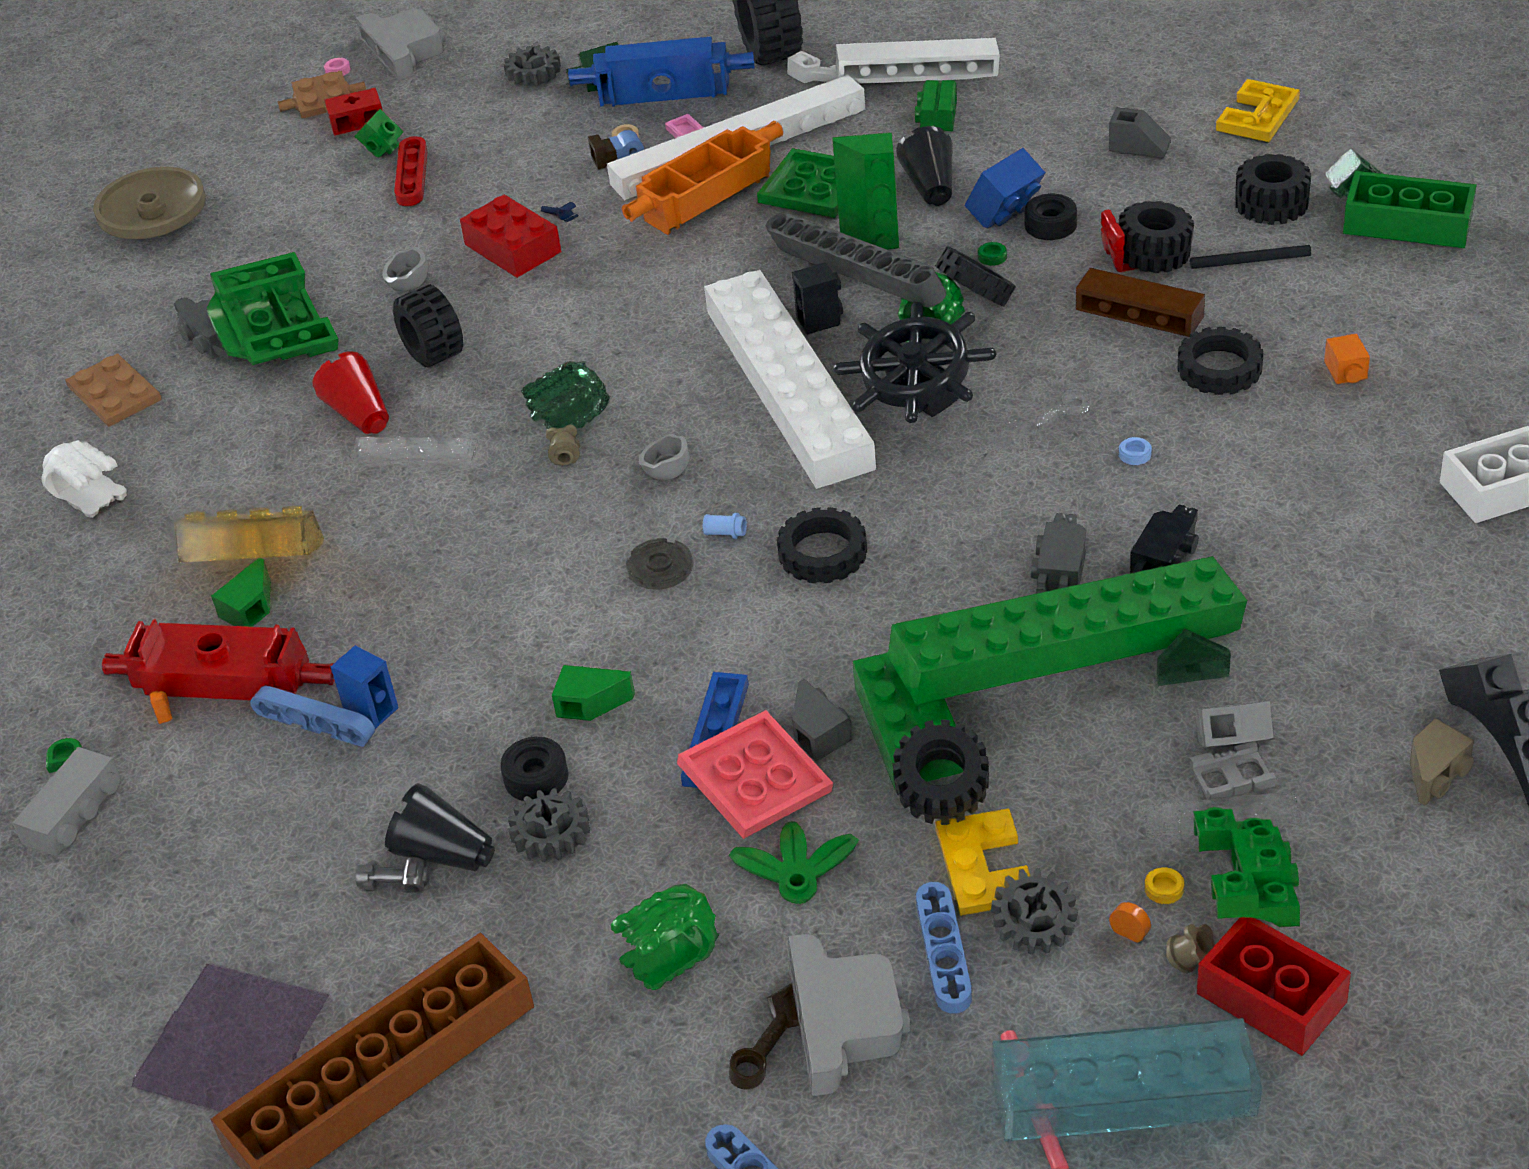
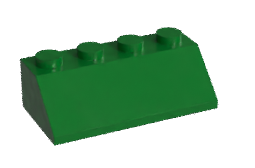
(867, 188)

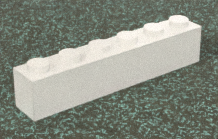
(918, 60)

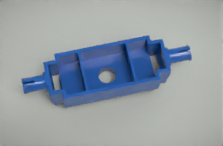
(682, 61)

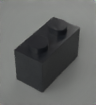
(817, 298)

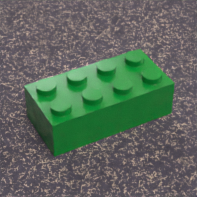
(1409, 209)
(893, 713)

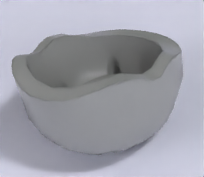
(406, 269)
(660, 457)

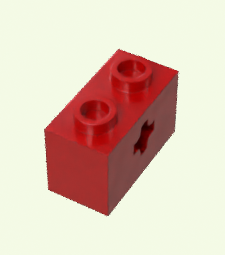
(352, 110)

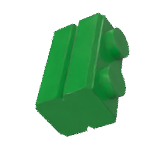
(937, 104)

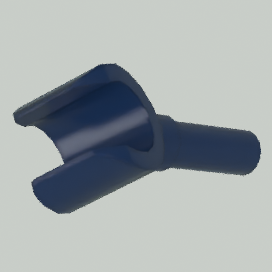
(563, 212)

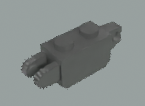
(197, 327)

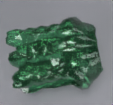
(566, 396)

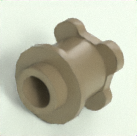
(563, 445)
(1189, 949)

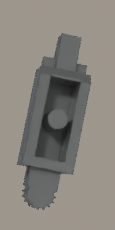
(1060, 554)

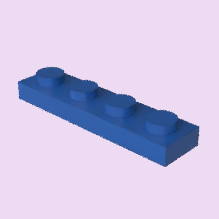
(719, 710)

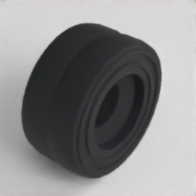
(1050, 216)
(533, 752)

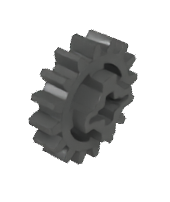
(532, 65)
(567, 825)
(1022, 898)

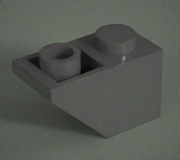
(1137, 133)
(818, 723)

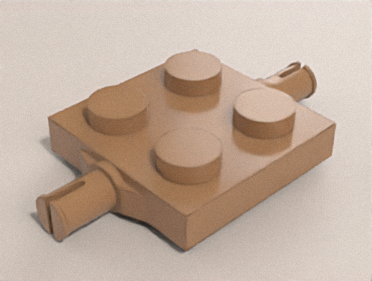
(311, 92)

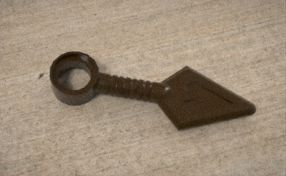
(784, 1016)

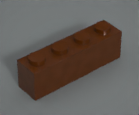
(1140, 302)

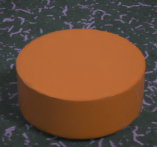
(1130, 921)

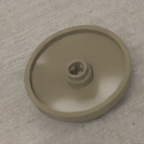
(149, 202)

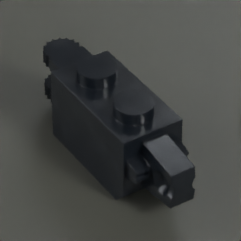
(1165, 540)

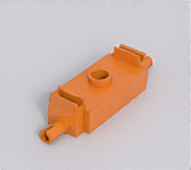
(703, 177)

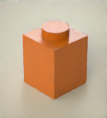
(1347, 359)

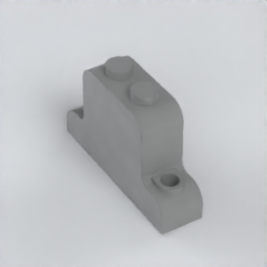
(401, 39)
(843, 1010)

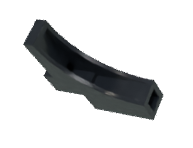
(1494, 695)

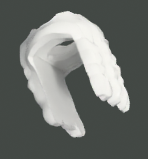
(75, 475)

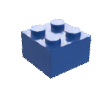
(1005, 189)

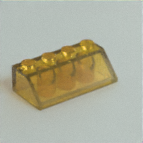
(247, 535)

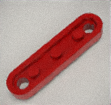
(411, 171)

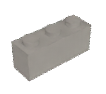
(67, 801)

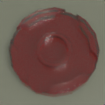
(659, 564)

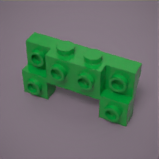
(1261, 866)

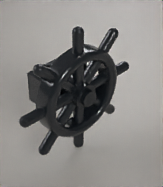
(914, 373)

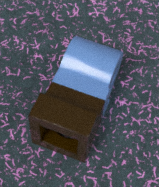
(613, 148)

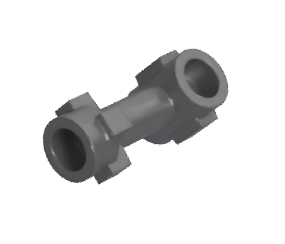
(412, 877)

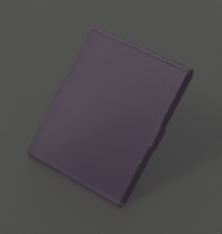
(228, 1037)

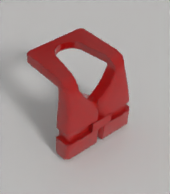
(1113, 240)

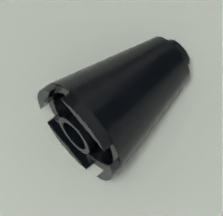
(928, 163)
(437, 832)

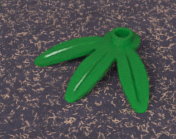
(795, 865)

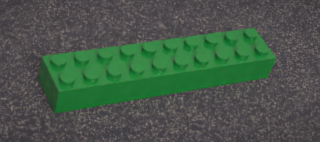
(1063, 629)

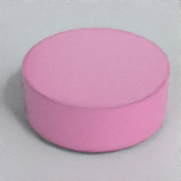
(336, 65)

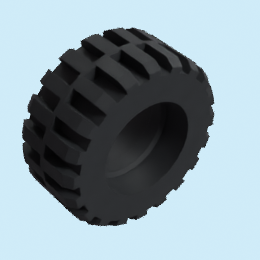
(769, 28)

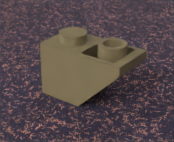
(1437, 758)

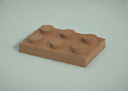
(113, 389)

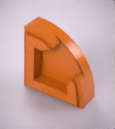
(161, 706)

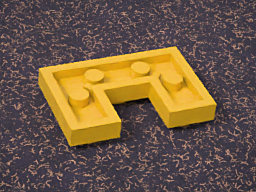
(1273, 107)
(964, 858)

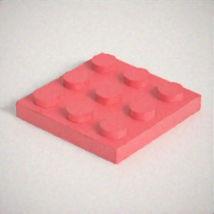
(754, 773)

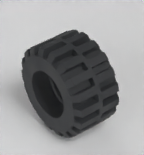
(1272, 188)
(1156, 236)
(428, 325)
(937, 743)

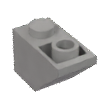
(1234, 723)

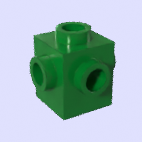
(380, 134)

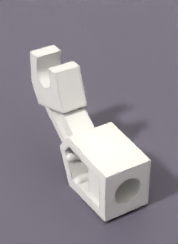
(807, 68)

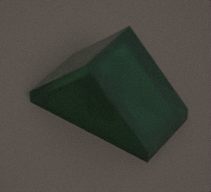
(1192, 659)

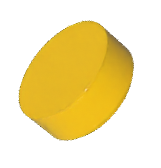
(1164, 885)

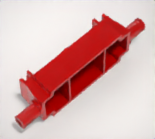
(215, 660)

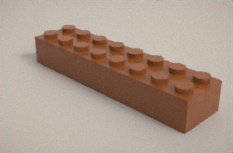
(375, 1060)

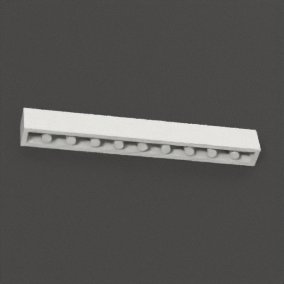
(794, 113)

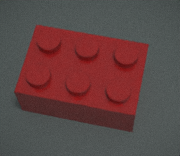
(510, 235)
(1273, 983)

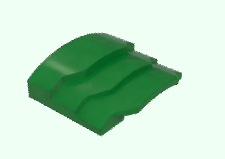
(267, 313)

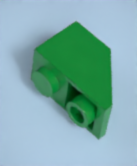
(245, 597)
(590, 692)

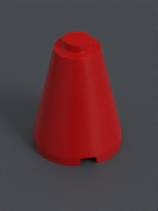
(352, 392)

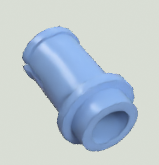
(725, 525)

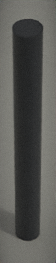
(1250, 256)

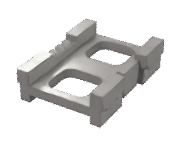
(1227, 765)

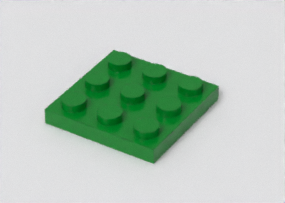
(803, 183)

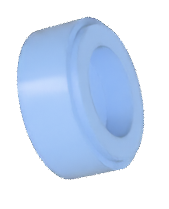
(1135, 451)

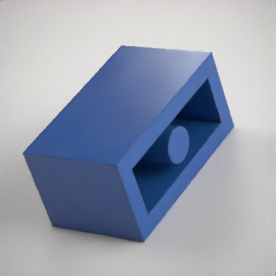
(365, 685)

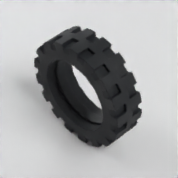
(975, 276)
(1220, 380)
(822, 568)

